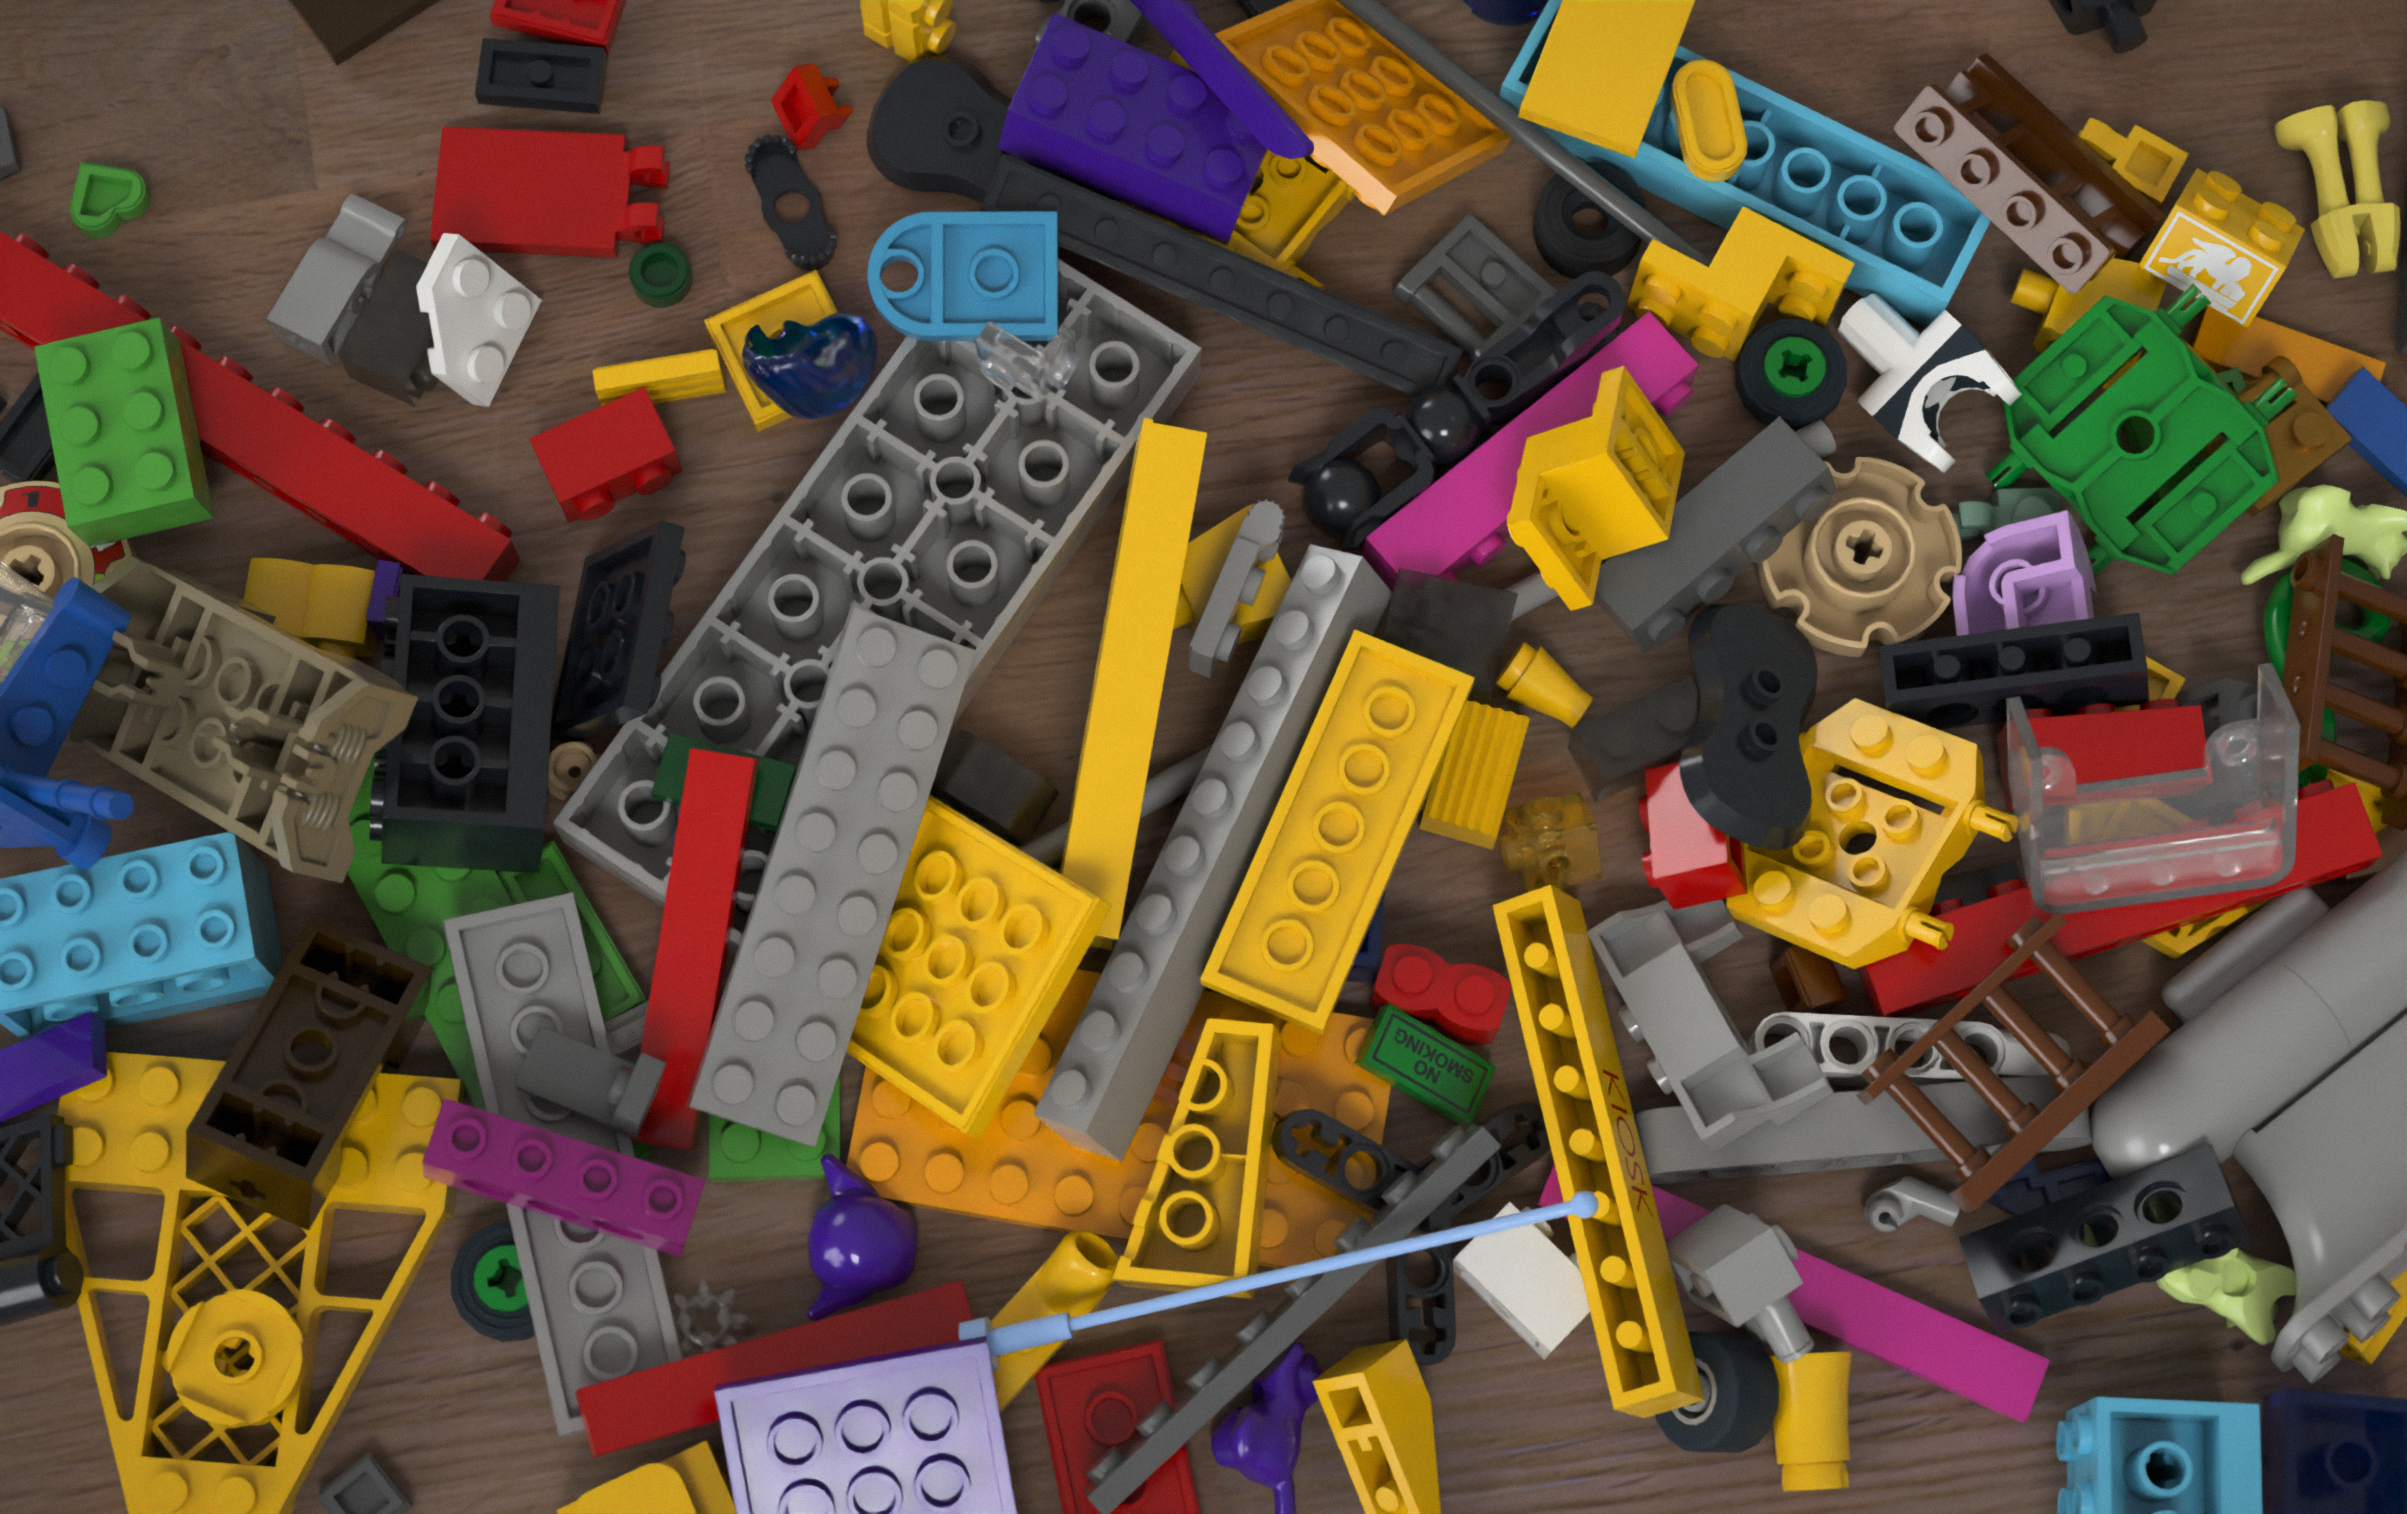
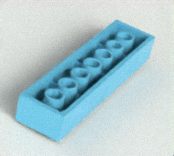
(1809, 175)

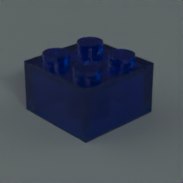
(2333, 1453)

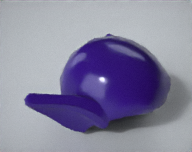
(857, 1242)

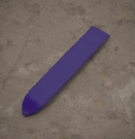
(1225, 76)

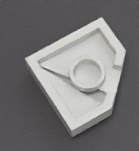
(474, 318)

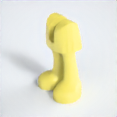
(2340, 223)

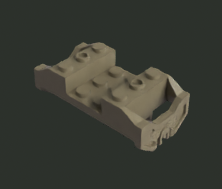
(238, 716)

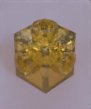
(1551, 842)

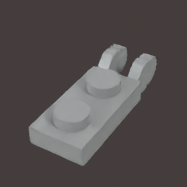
(1237, 584)

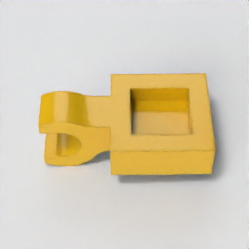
(2140, 158)

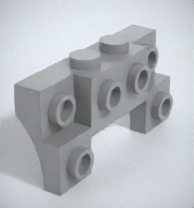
(1695, 1044)

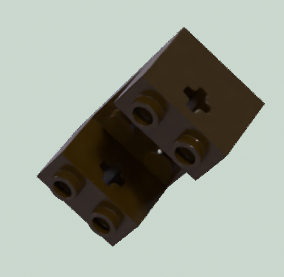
(278, 1125)

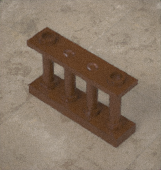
(2311, 640)
(2025, 1125)

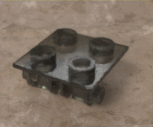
(1452, 625)

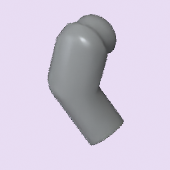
(1906, 1199)

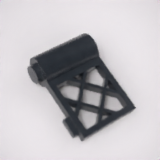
(37, 1268)

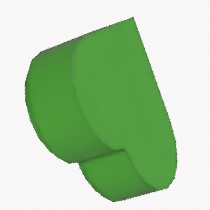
(106, 198)

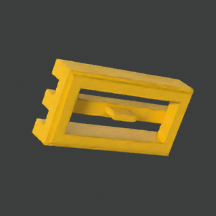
(663, 377)

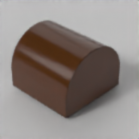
(1807, 981)

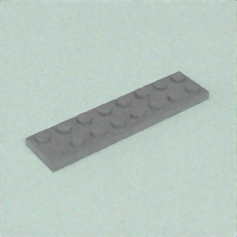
(831, 878)
(590, 1295)

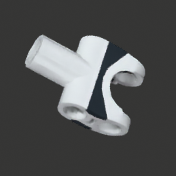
(1919, 372)

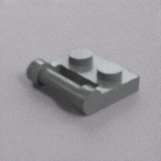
(1485, 275)

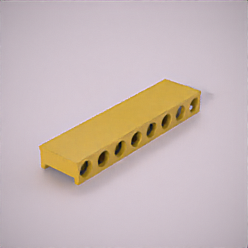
(1132, 666)

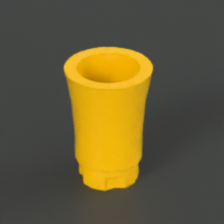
(1813, 1421)

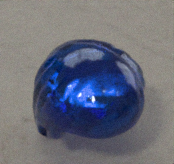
(813, 366)

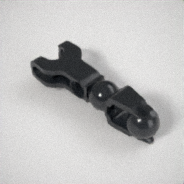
(1448, 421)

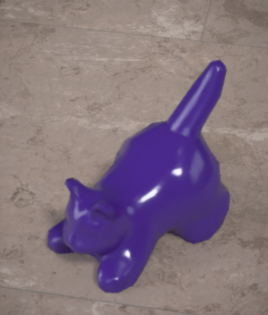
(1266, 1434)

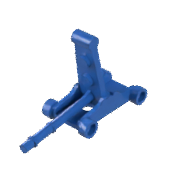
(36, 714)

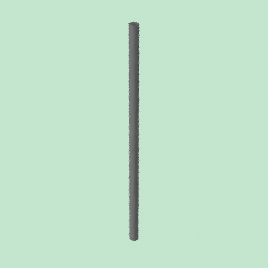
(1519, 129)

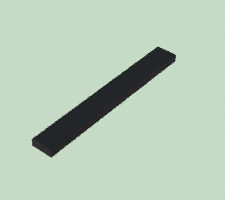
(1226, 281)

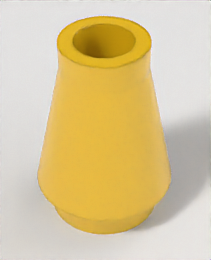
(1543, 685)

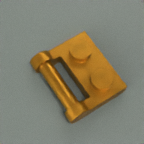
(2300, 436)

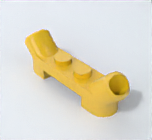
(1070, 1282)

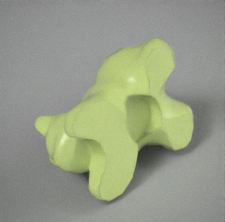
(2318, 512)
(2236, 1288)

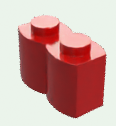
(1456, 999)

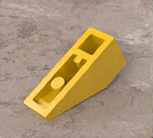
(1383, 1428)

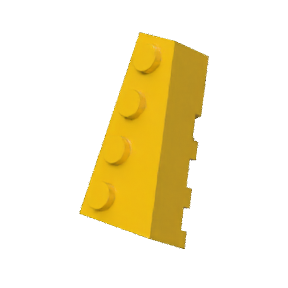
(1211, 1168)

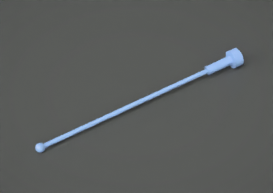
(1062, 1326)

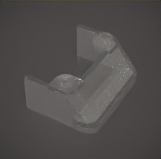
(2160, 831)

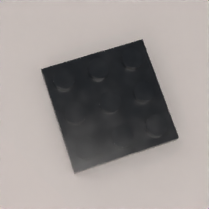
(618, 633)

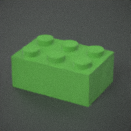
(123, 432)

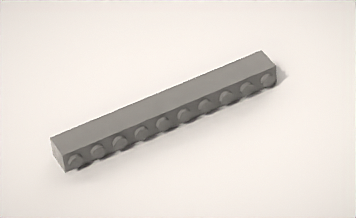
(1173, 928)

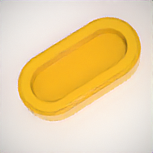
(1708, 120)

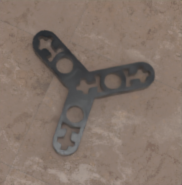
(1389, 1168)

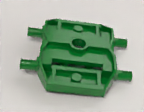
(2183, 404)

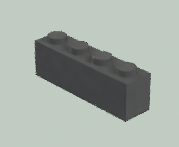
(1716, 534)

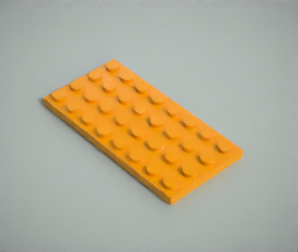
(1039, 1180)

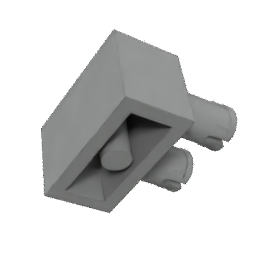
(1743, 1276)

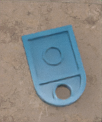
(971, 274)

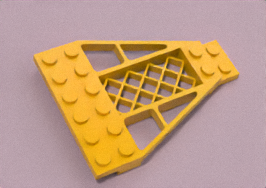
(134, 1141)

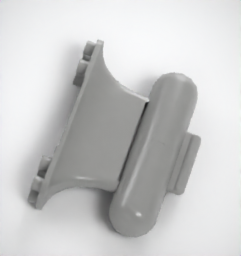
(2303, 1079)

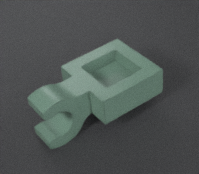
(2007, 507)

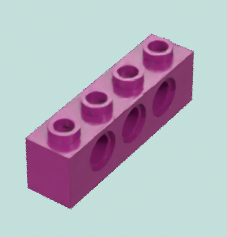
(562, 1177)

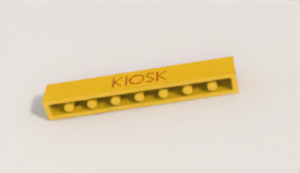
(1598, 1151)

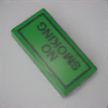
(1425, 1065)

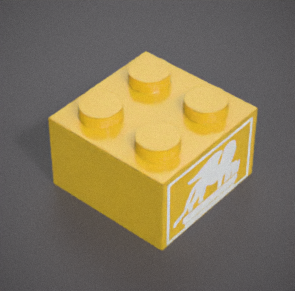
(2223, 245)

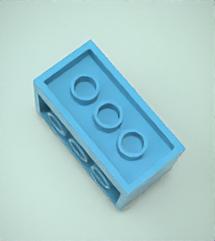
(137, 936)
(2197, 1452)

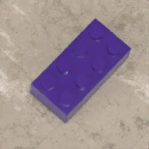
(1132, 129)

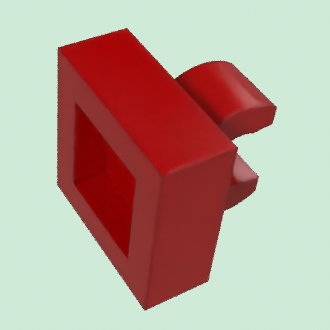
(807, 106)

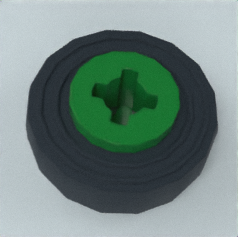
(1774, 391)
(491, 1308)

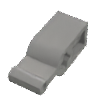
(336, 279)

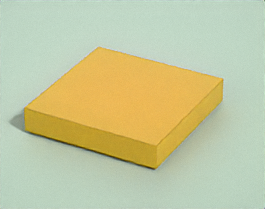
(799, 300)

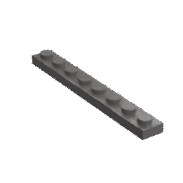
(1268, 1335)

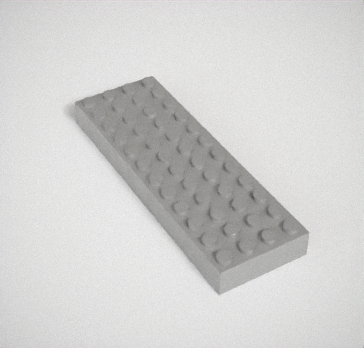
(923, 509)

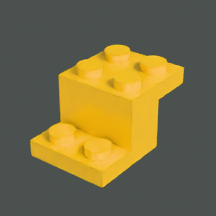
(1725, 301)
(1596, 489)

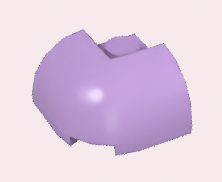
(2025, 577)

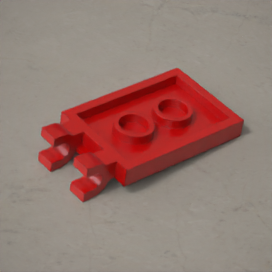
(545, 191)

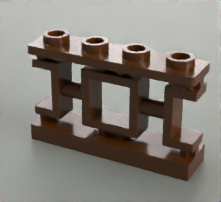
(2028, 173)

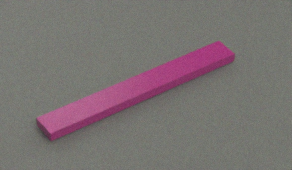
(1887, 1324)

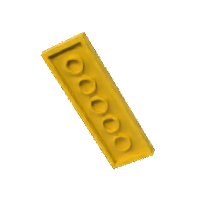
(1337, 832)

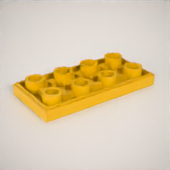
(1605, 69)

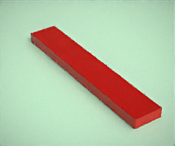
(695, 935)
(682, 1392)

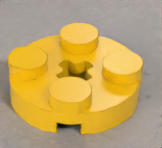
(224, 1322)

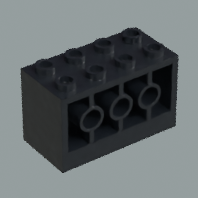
(475, 755)

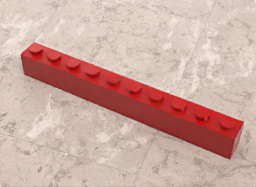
(268, 436)

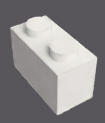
(1526, 1282)

